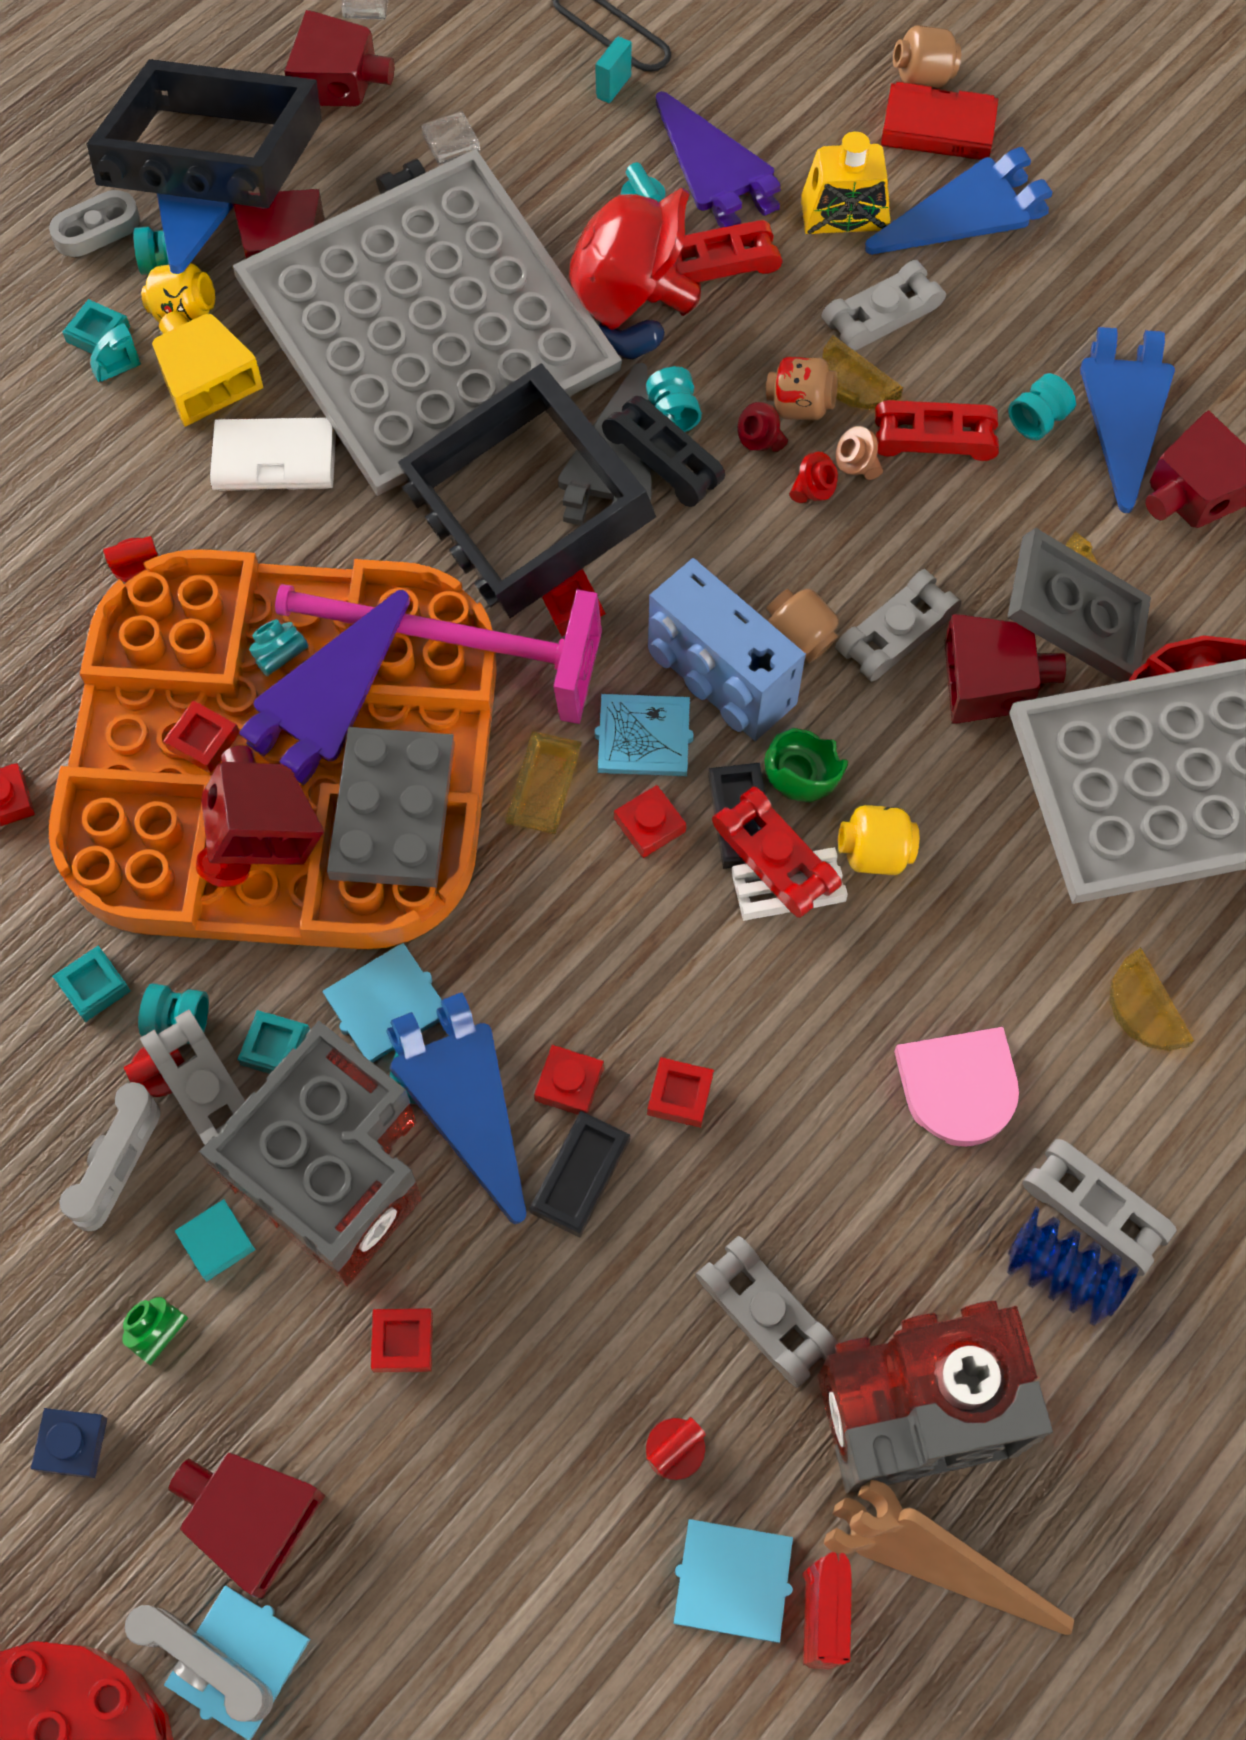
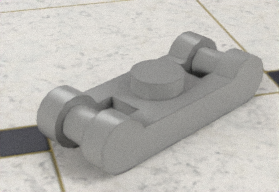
(884, 306)
(898, 626)
(200, 1082)
(112, 1158)
(1100, 1205)
(767, 1312)
(201, 1662)

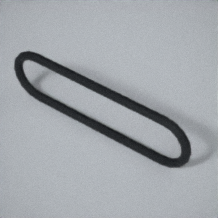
(645, 67)

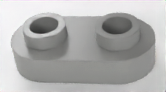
(94, 223)

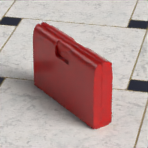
(940, 121)
(828, 1612)

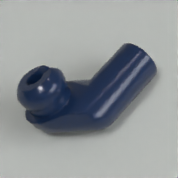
(636, 339)

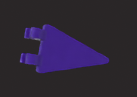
(716, 164)
(325, 692)

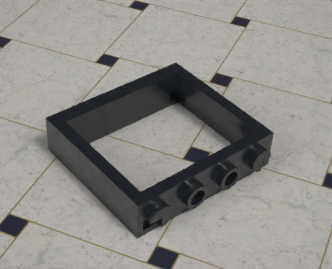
(213, 92)
(481, 431)

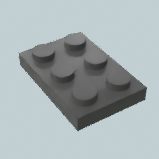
(1079, 606)
(391, 807)

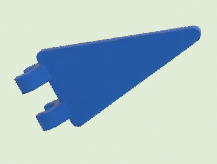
(969, 206)
(188, 226)
(1126, 406)
(462, 1096)

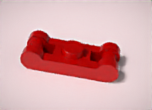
(723, 253)
(937, 429)
(776, 852)

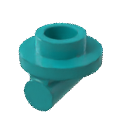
(642, 184)
(276, 645)

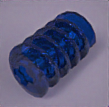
(1070, 1268)

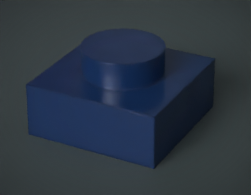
(69, 1443)

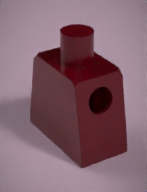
(339, 59)
(286, 217)
(1200, 475)
(994, 666)
(257, 813)
(245, 1517)

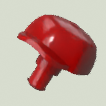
(631, 258)

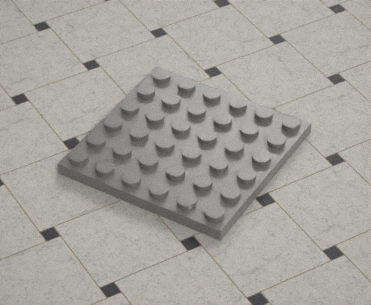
(421, 312)

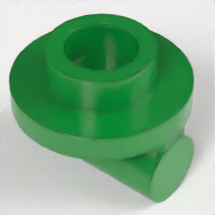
(151, 1327)

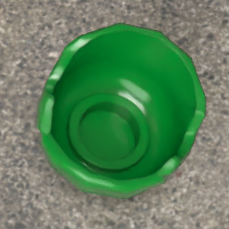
(803, 765)

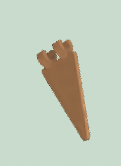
(929, 1552)

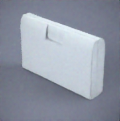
(273, 454)

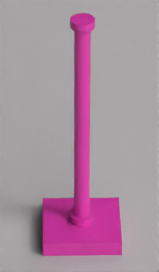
(572, 657)

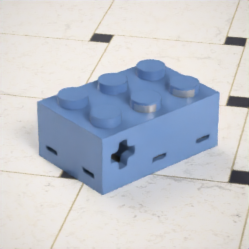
(724, 650)

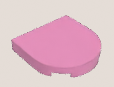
(960, 1085)

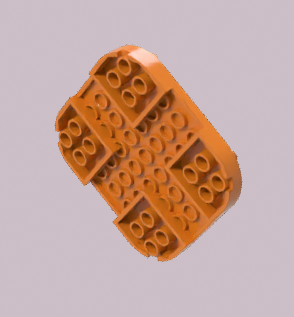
(132, 810)

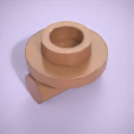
(858, 453)

